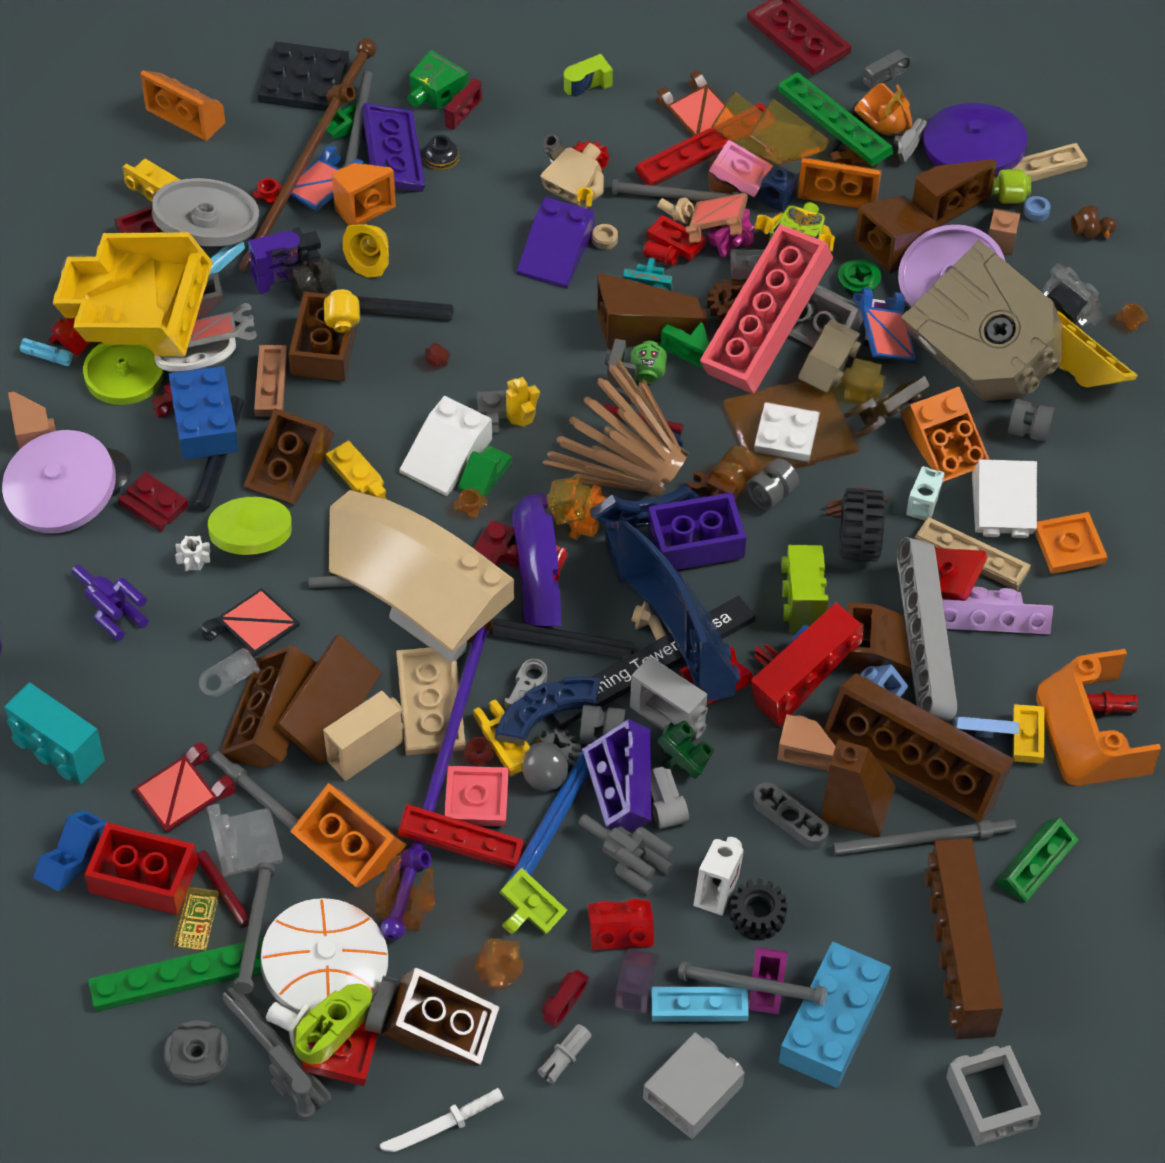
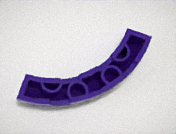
(537, 561)

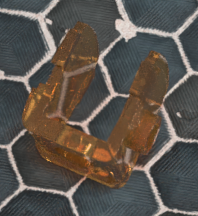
(422, 895)

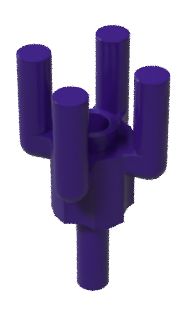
(111, 601)

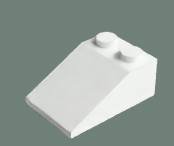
(446, 444)

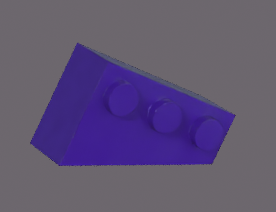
(622, 775)

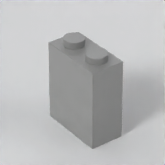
(694, 1085)

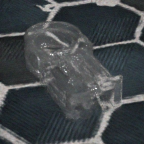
(230, 670)

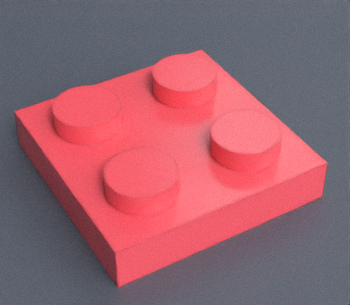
(477, 794)

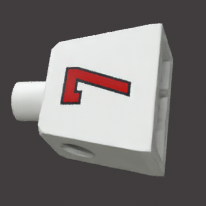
(721, 862)

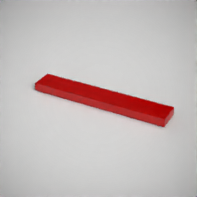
(683, 156)

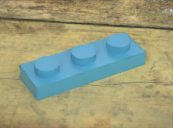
(699, 1004)

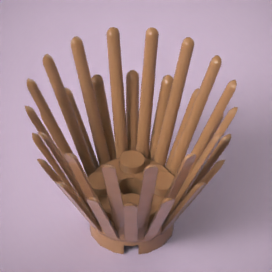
(647, 463)

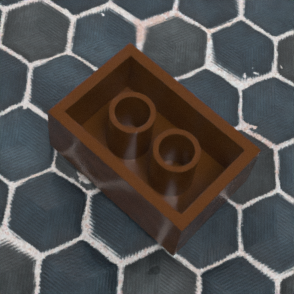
(317, 348)

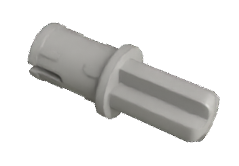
(565, 1053)

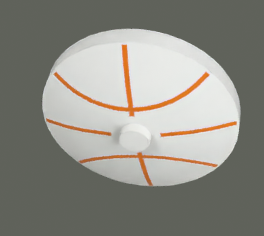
(321, 950)

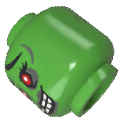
(649, 361)

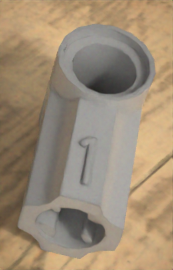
(667, 805)

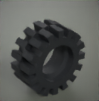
(758, 925)

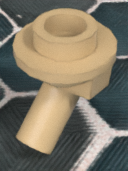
(682, 211)
(643, 616)

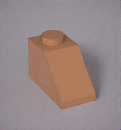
(1004, 229)
(29, 419)
(805, 743)

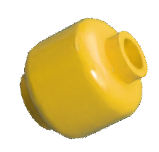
(341, 310)

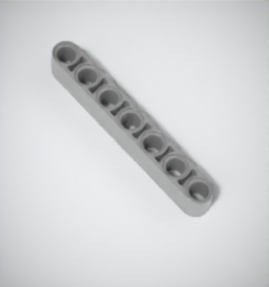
(926, 628)

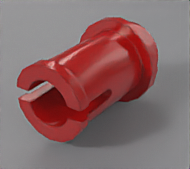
(662, 253)

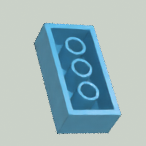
(827, 1036)

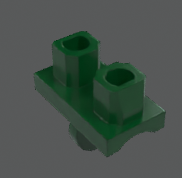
(682, 751)

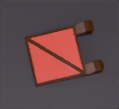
(695, 110)

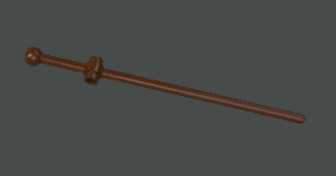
(336, 96)

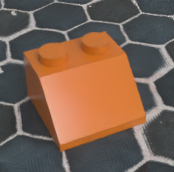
(363, 192)

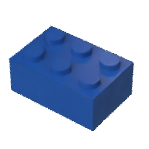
(203, 412)

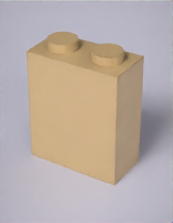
(364, 735)

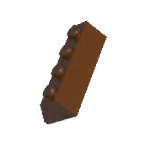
(252, 733)

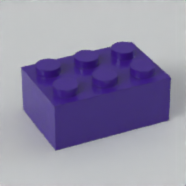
(698, 531)

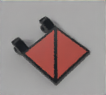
(253, 623)

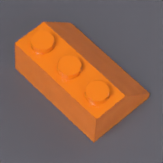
(182, 105)
(838, 183)
(347, 836)

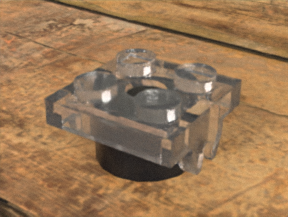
(1072, 297)

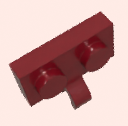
(497, 544)

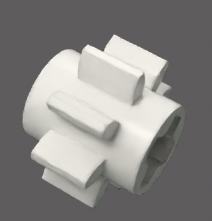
(193, 553)

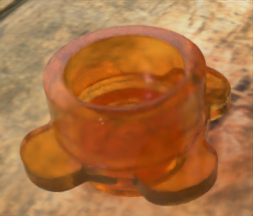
(1132, 316)
(470, 496)

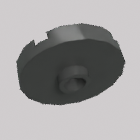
(194, 1037)

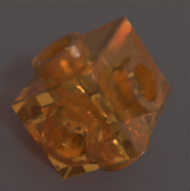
(499, 963)

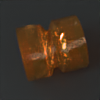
(736, 467)

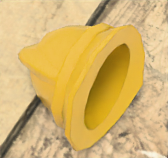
(366, 249)

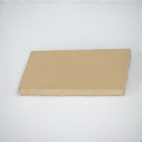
(427, 698)

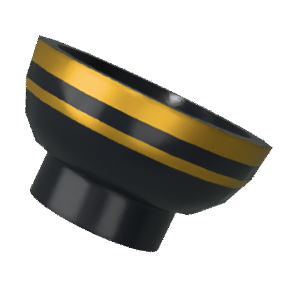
(441, 153)

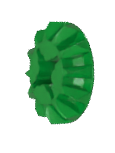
(865, 269)

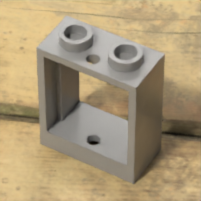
(667, 697)
(1001, 1124)

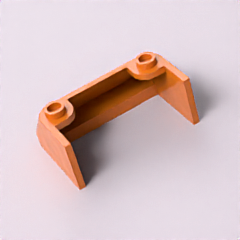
(1078, 746)

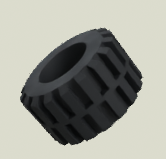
(862, 524)

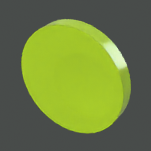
(122, 373)
(249, 525)

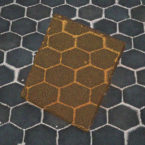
(832, 434)

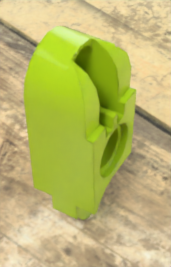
(349, 1005)

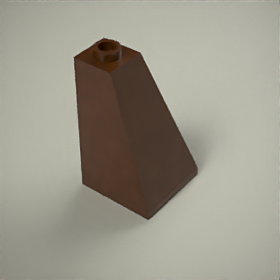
(641, 311)
(857, 790)

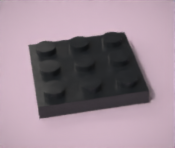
(301, 75)

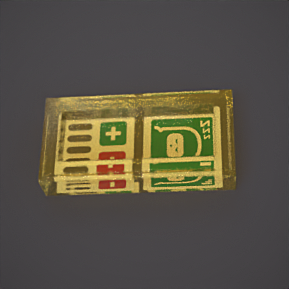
(196, 918)

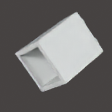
(1005, 497)

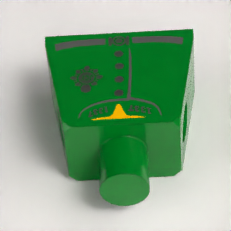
(436, 81)

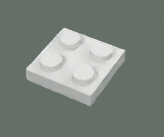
(786, 432)

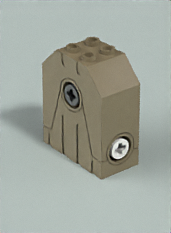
(988, 326)

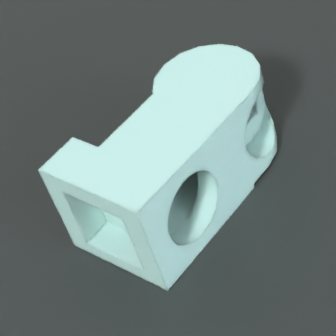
(925, 493)

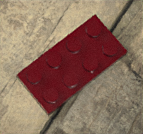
(799, 34)

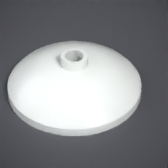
(198, 357)

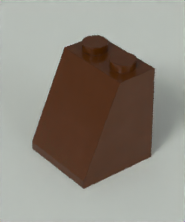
(889, 228)

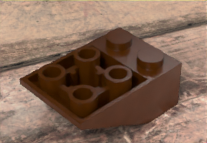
(883, 640)

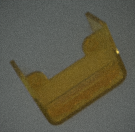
(770, 134)

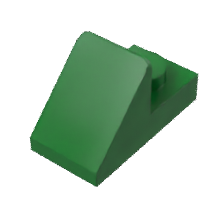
(684, 345)
(484, 470)

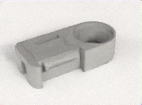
(525, 683)

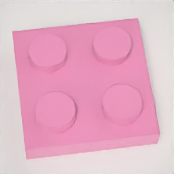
(740, 168)

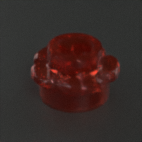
(437, 355)
(479, 744)

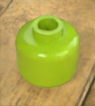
(1012, 186)

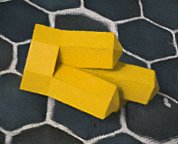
(521, 402)

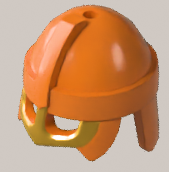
(885, 111)

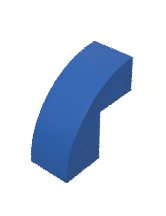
(73, 852)

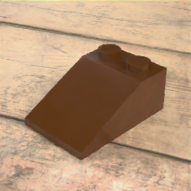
(953, 189)
(288, 456)
(440, 1018)

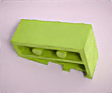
(803, 585)

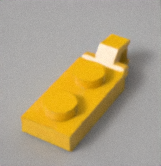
(356, 470)

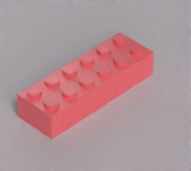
(766, 309)

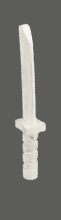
(455, 1117)

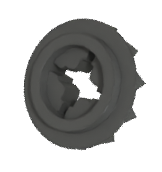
(567, 742)

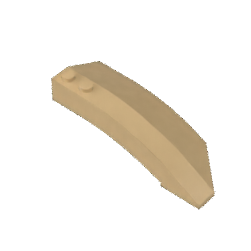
(415, 567)

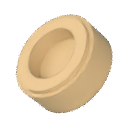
(604, 236)

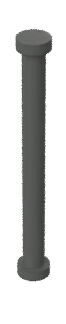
(667, 192)
(687, 971)
(243, 983)

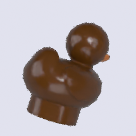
(1088, 223)

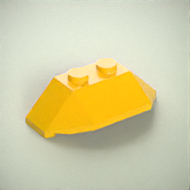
(1089, 360)

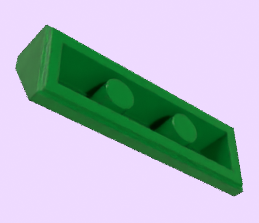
(1037, 859)

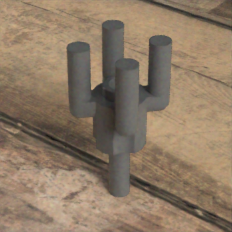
(631, 851)

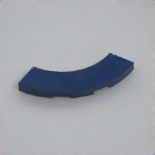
(636, 511)
(543, 701)

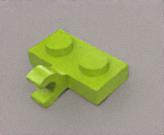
(531, 903)

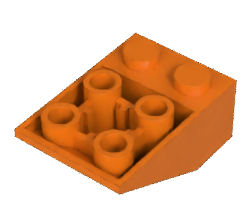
(945, 433)

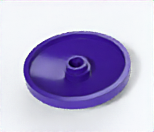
(974, 134)

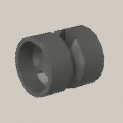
(1040, 424)
(772, 484)
(594, 718)

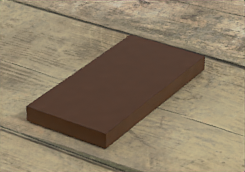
(329, 692)

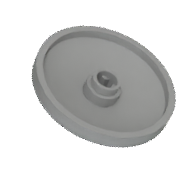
(206, 209)

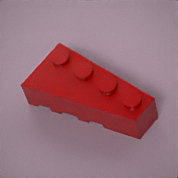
(805, 663)

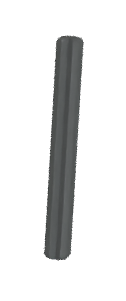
(269, 1039)

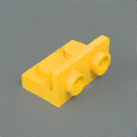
(146, 178)

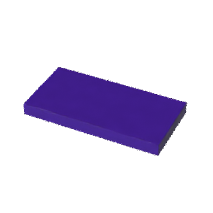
(394, 144)

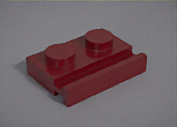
(153, 501)

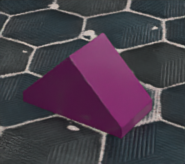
(768, 965)

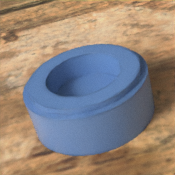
(1036, 208)

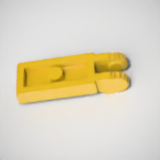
(509, 753)

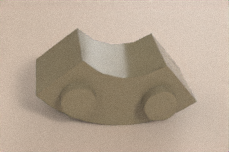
(829, 356)

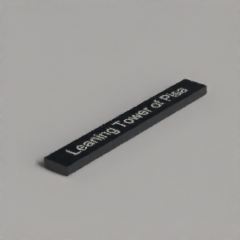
(617, 678)

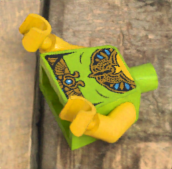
(802, 220)

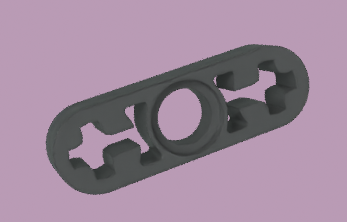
(813, 822)

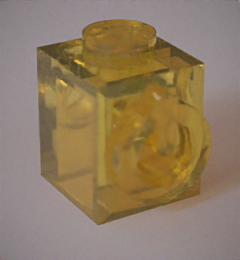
(863, 381)
(569, 500)

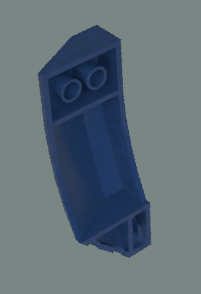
(678, 607)

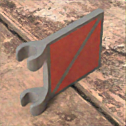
(223, 327)

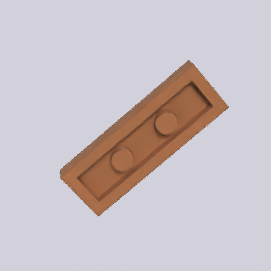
(270, 379)

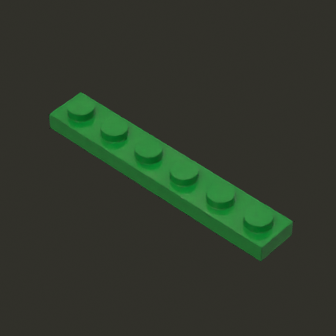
(835, 119)
(169, 976)

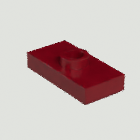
(463, 104)

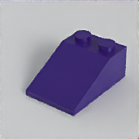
(556, 242)

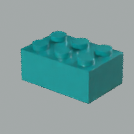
(54, 734)

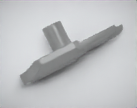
(910, 140)

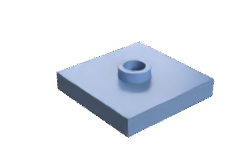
(986, 727)

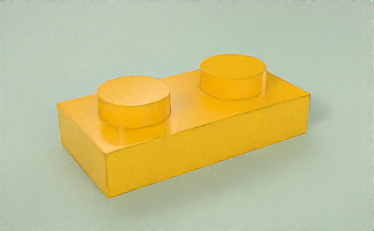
(1029, 742)

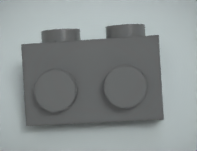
(618, 350)

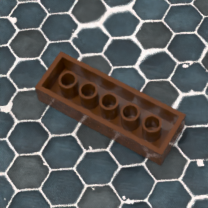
(919, 747)
(964, 939)

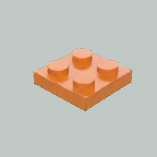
(1070, 543)

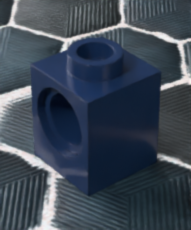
(778, 188)

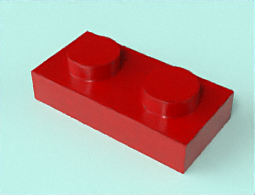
(669, 232)

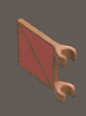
(718, 212)

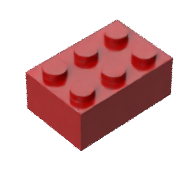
(141, 868)

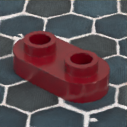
(571, 989)

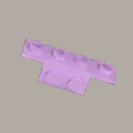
(997, 612)

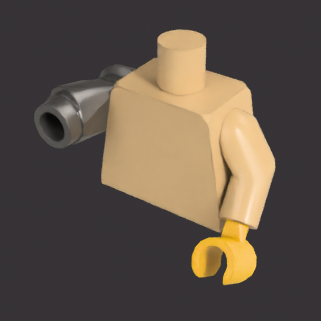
(572, 173)

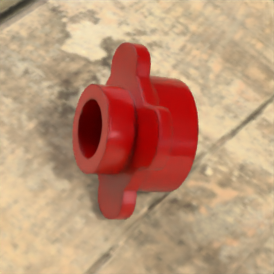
(267, 190)

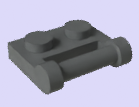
(292, 1081)

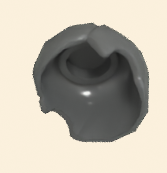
(545, 766)

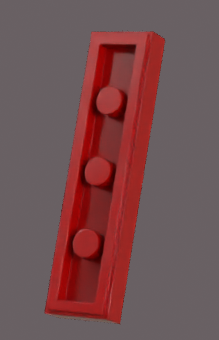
(460, 837)

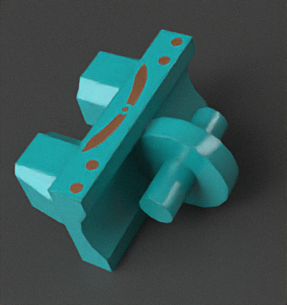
(649, 275)

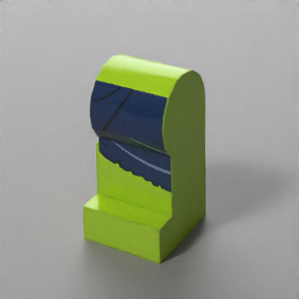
(588, 75)

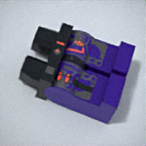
(277, 253)

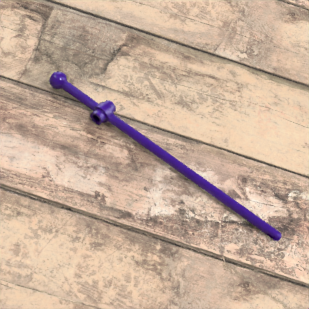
(415, 858)

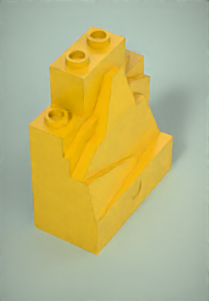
(136, 291)

